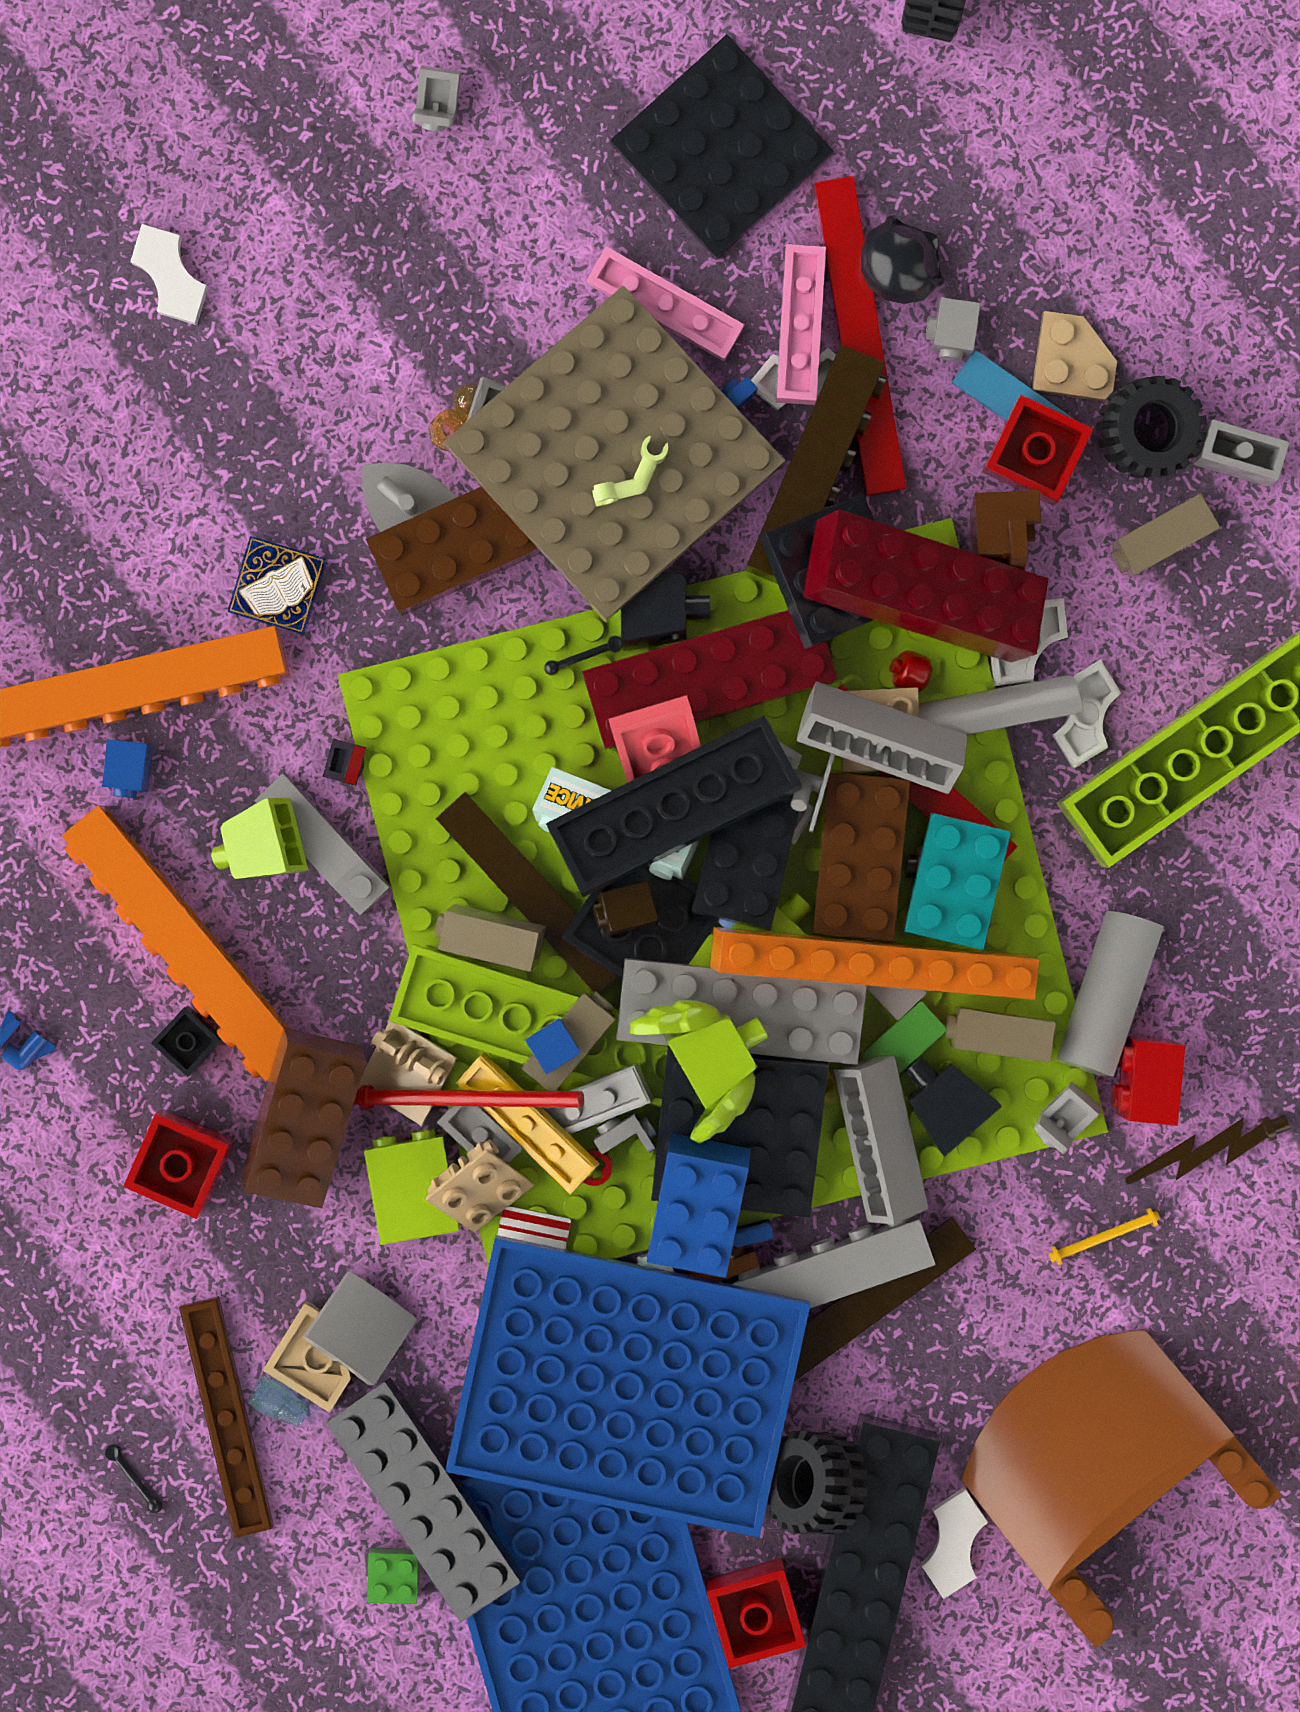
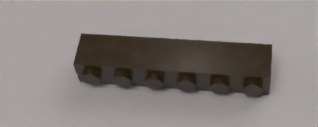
(824, 446)

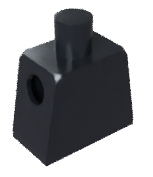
(661, 613)
(948, 1103)

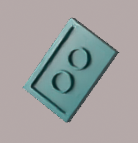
(956, 881)

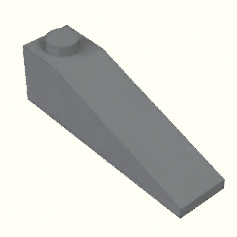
(330, 851)

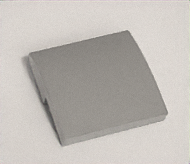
(360, 1328)

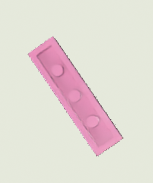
(667, 304)
(800, 324)

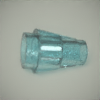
(277, 1401)

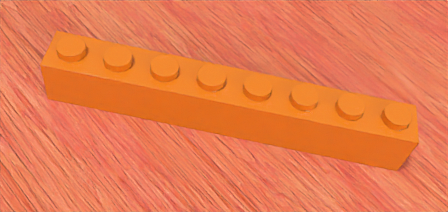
(142, 684)
(178, 936)
(873, 963)

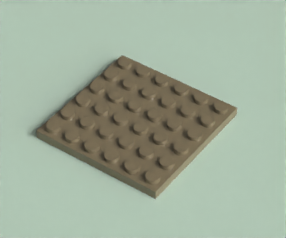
(583, 423)

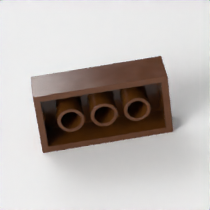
(448, 549)
(861, 855)
(303, 1118)

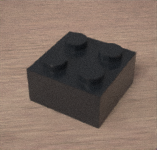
(187, 1041)

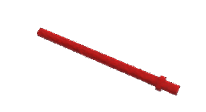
(368, 1097)

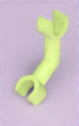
(610, 492)

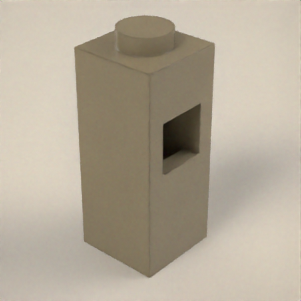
(1164, 536)
(490, 937)
(586, 1024)
(1001, 1034)

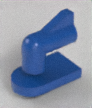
(30, 1050)

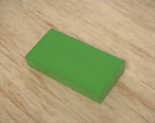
(907, 1037)

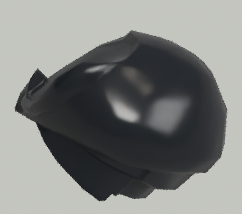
(901, 262)

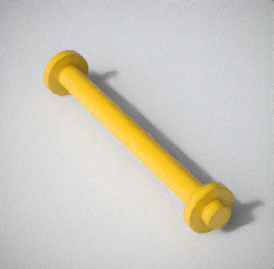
(1150, 1218)

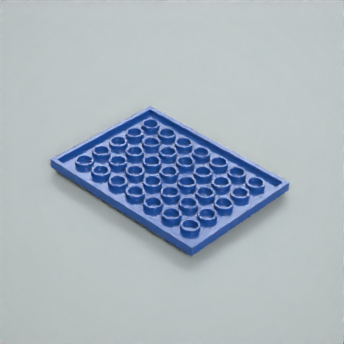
(627, 1386)
(605, 1611)

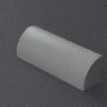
(1006, 706)
(882, 738)
(1110, 993)
(881, 1140)

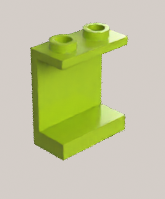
(399, 1183)

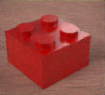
(1037, 449)
(1149, 1081)
(179, 1163)
(755, 1613)

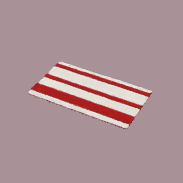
(534, 1227)

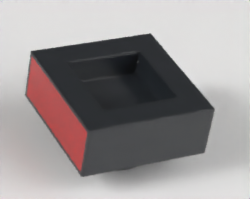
(344, 762)

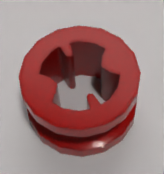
(606, 1170)

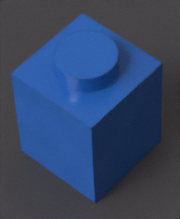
(127, 767)

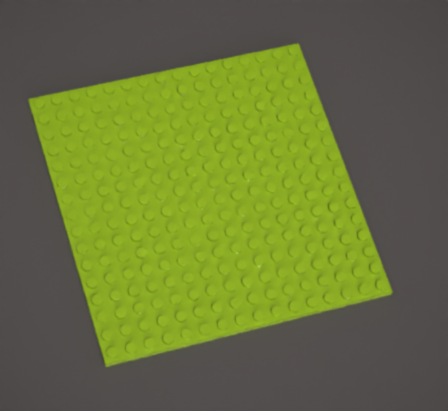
(494, 726)

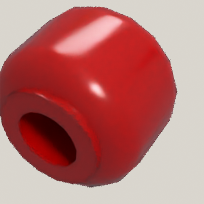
(911, 670)

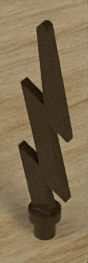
(1229, 1137)

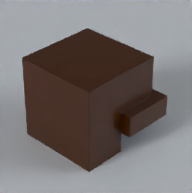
(1004, 525)

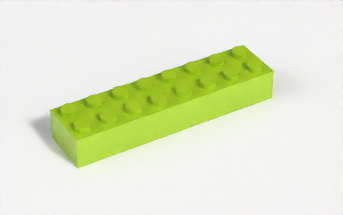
(1189, 757)

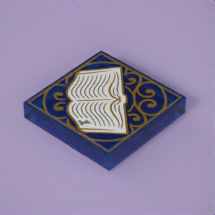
(277, 585)

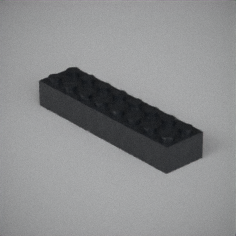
(865, 1573)

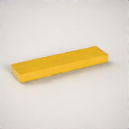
(532, 1127)

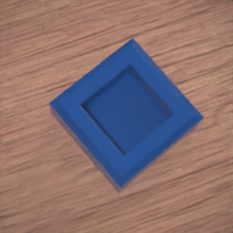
(553, 1046)
(753, 1233)

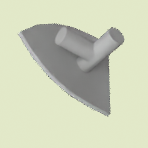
(400, 492)
(811, 783)

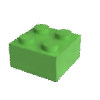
(393, 1576)

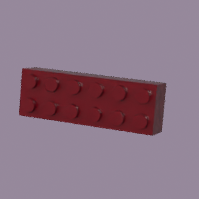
(925, 586)
(715, 671)

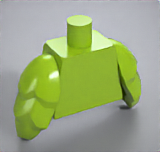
(711, 1056)

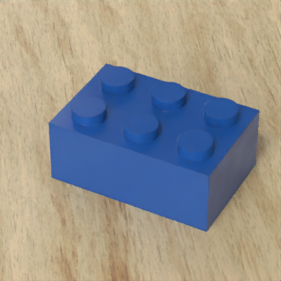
(699, 1205)

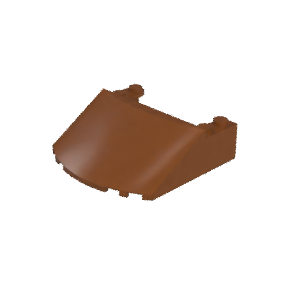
(1088, 1451)

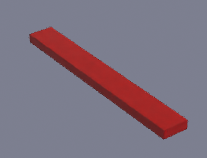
(859, 327)

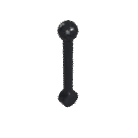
(614, 645)
(114, 1453)

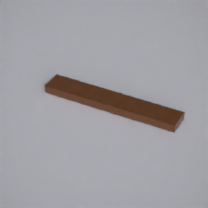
(226, 1416)

